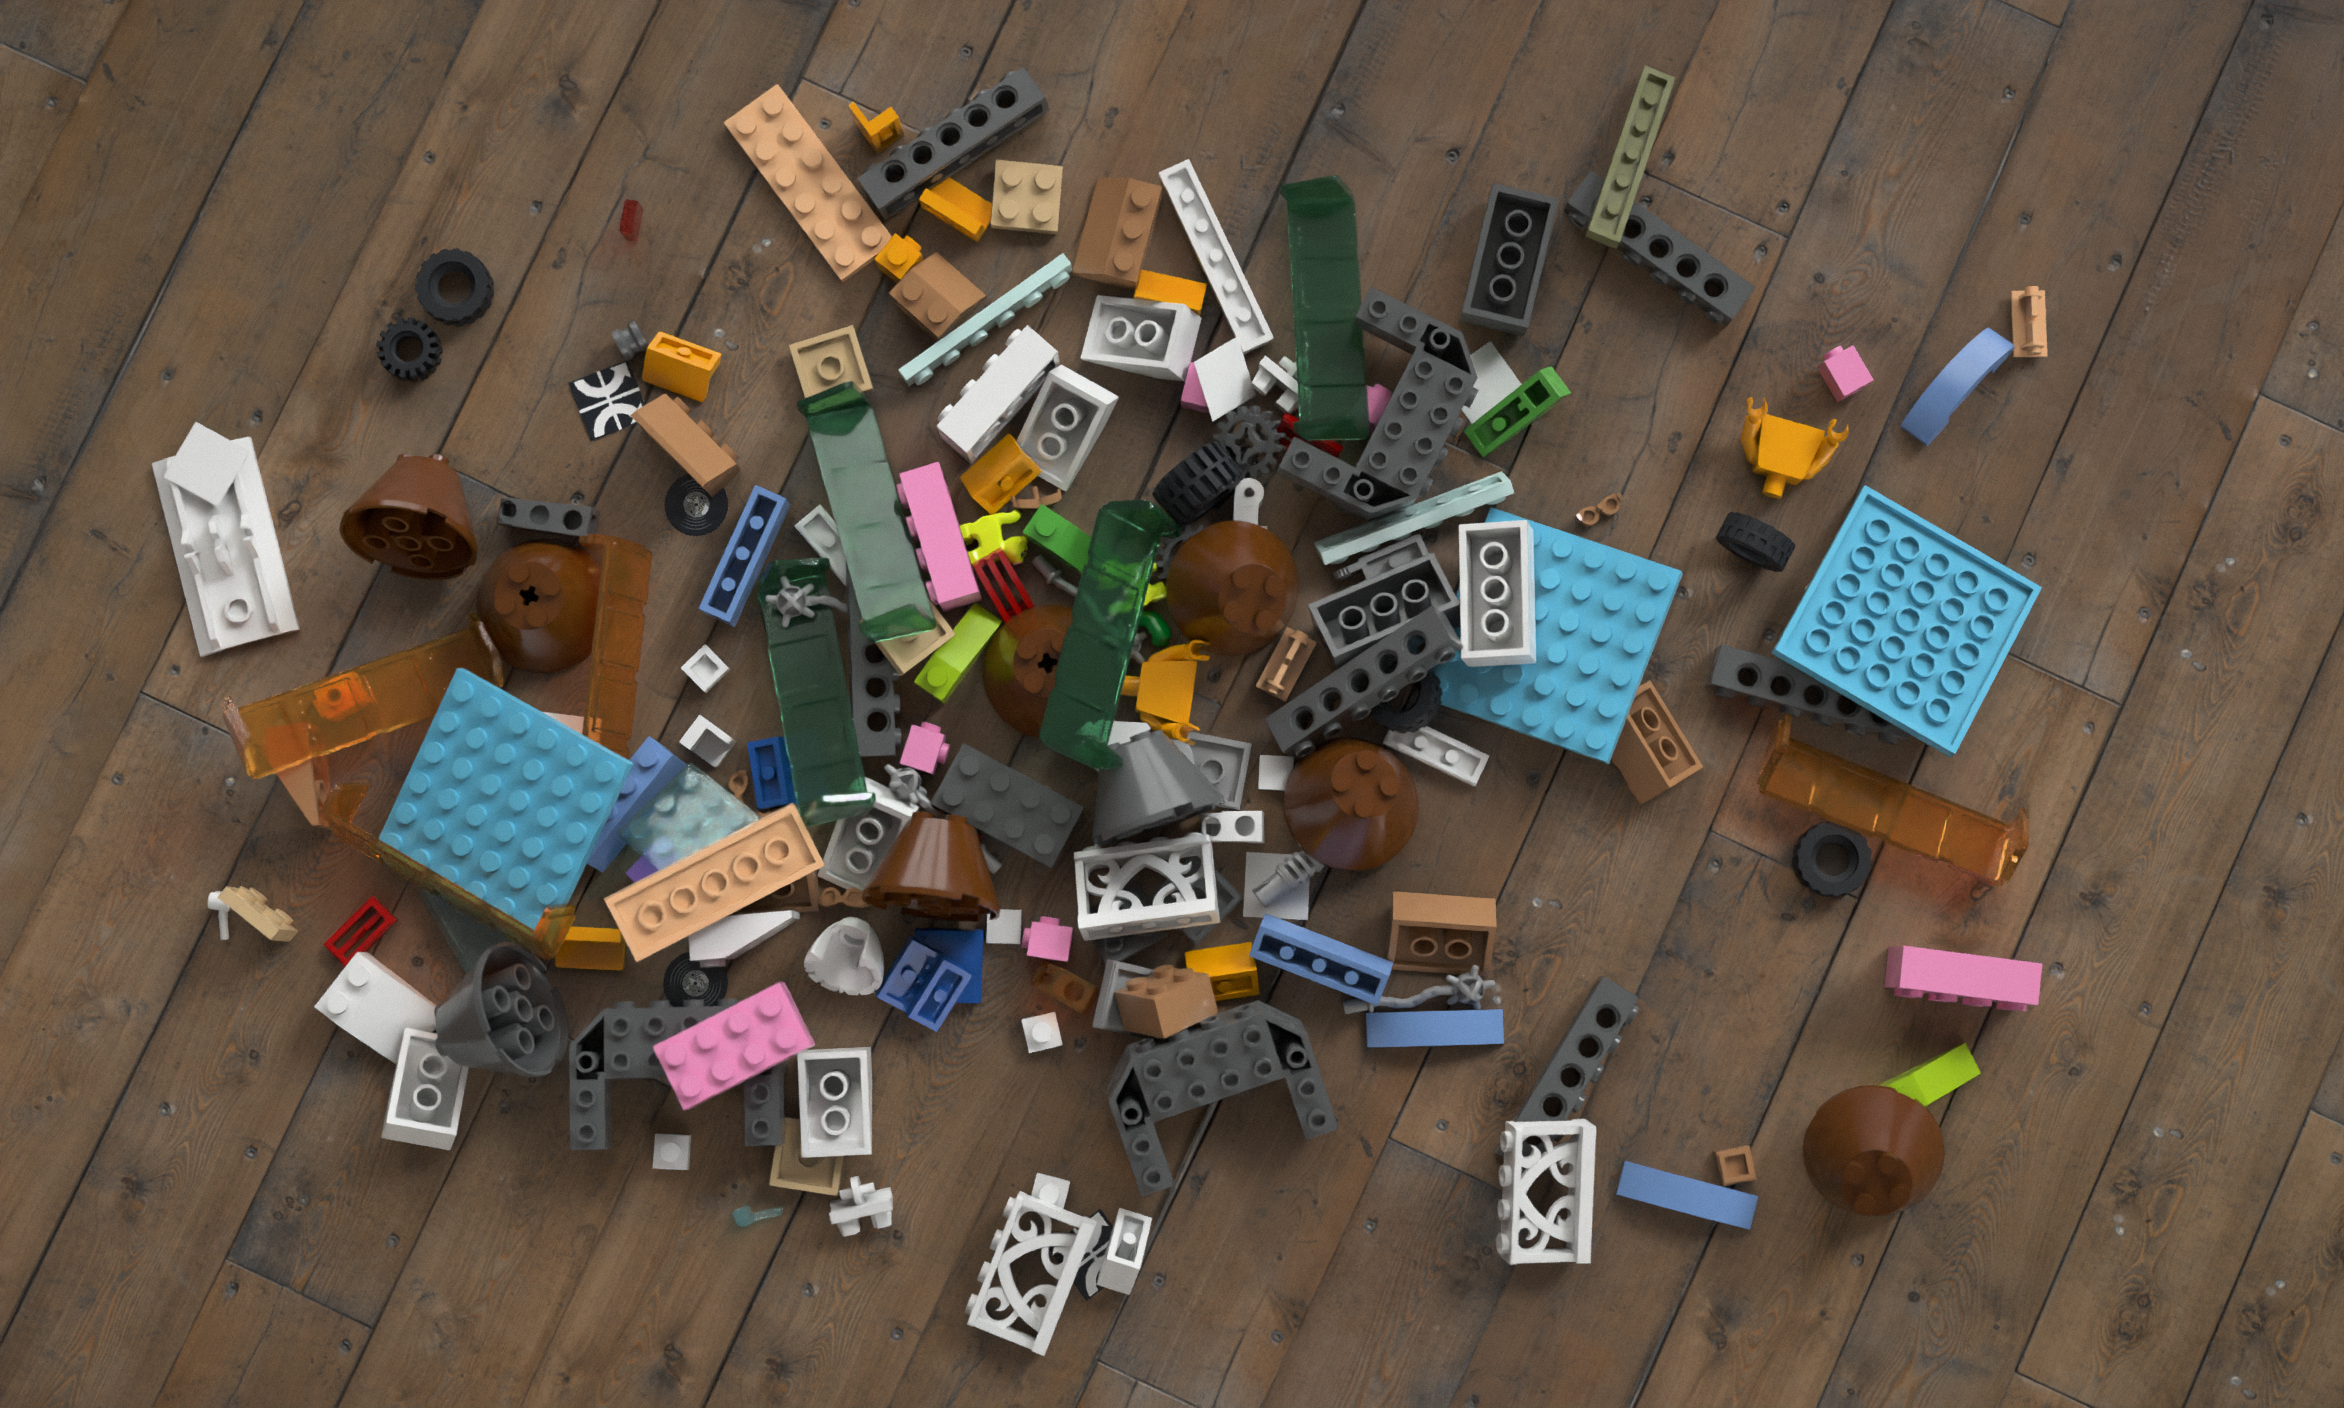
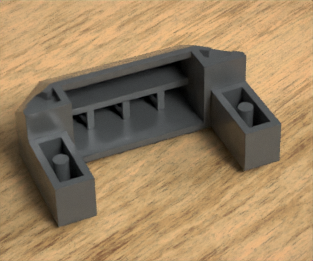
(1412, 425)
(621, 1047)
(1208, 1064)

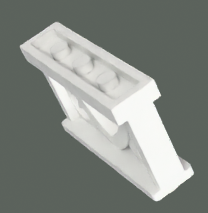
(1133, 857)
(1578, 1226)
(1039, 1318)

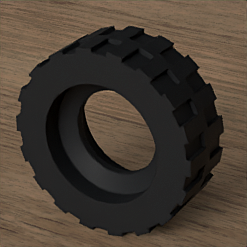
(446, 262)
(1755, 541)
(1418, 714)
(1813, 878)

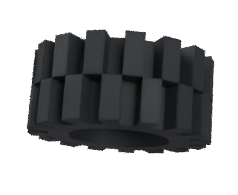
(395, 335)

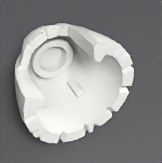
(847, 958)

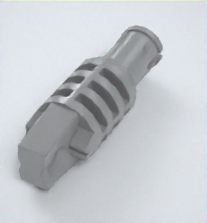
(1287, 877)

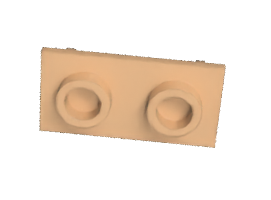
(2029, 322)
(1286, 663)

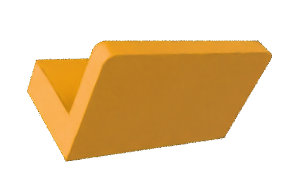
(881, 130)
(958, 208)
(1170, 289)
(680, 366)
(1000, 475)
(592, 949)
(1229, 969)

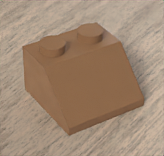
(936, 296)

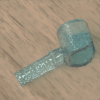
(745, 1217)

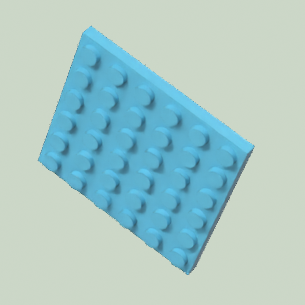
(1907, 621)
(1593, 643)
(504, 799)

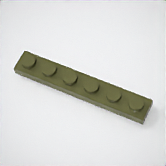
(1630, 157)

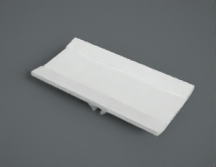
(228, 560)

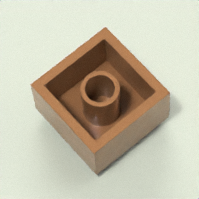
(1165, 1001)

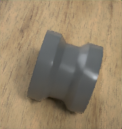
(630, 340)

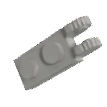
(1385, 559)

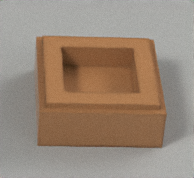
(1735, 1165)

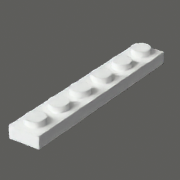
(1216, 256)

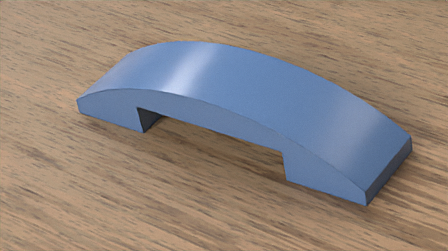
(1954, 384)
(1434, 1028)
(1686, 1195)

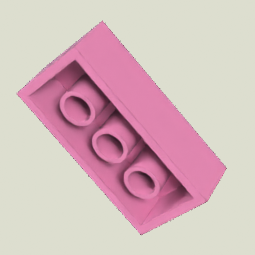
(940, 537)
(1960, 975)
(734, 1045)

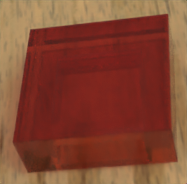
(631, 220)

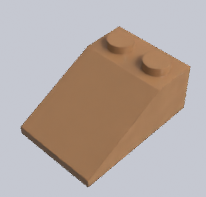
(309, 787)

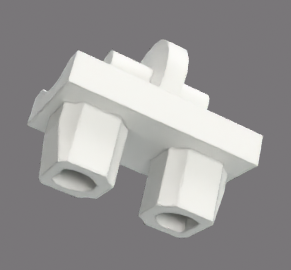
(1272, 374)
(861, 1202)

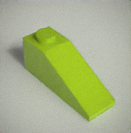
(958, 654)
(1936, 1076)

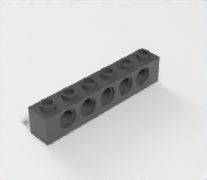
(948, 160)
(1678, 250)
(860, 671)
(1724, 681)
(1290, 721)
(1602, 995)

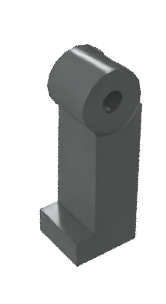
(548, 517)

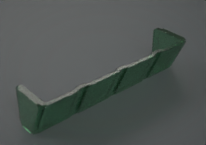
(1324, 308)
(868, 513)
(1103, 631)
(813, 698)

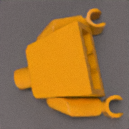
(1785, 449)
(1167, 689)

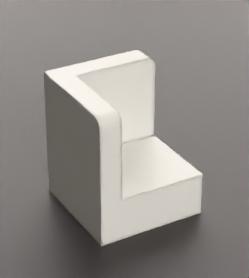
(707, 741)

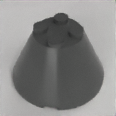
(1149, 790)
(504, 1015)

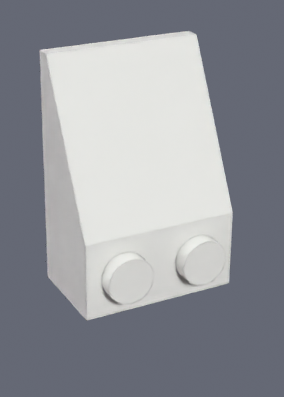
(1142, 336)
(1065, 424)
(864, 839)
(736, 935)
(376, 1005)
(424, 1094)
(835, 1101)

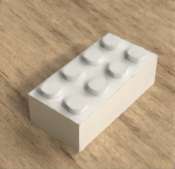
(997, 394)
(1497, 593)

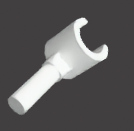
(216, 904)

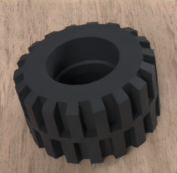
(1197, 484)

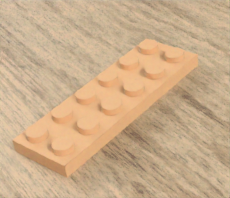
(809, 182)
(714, 882)

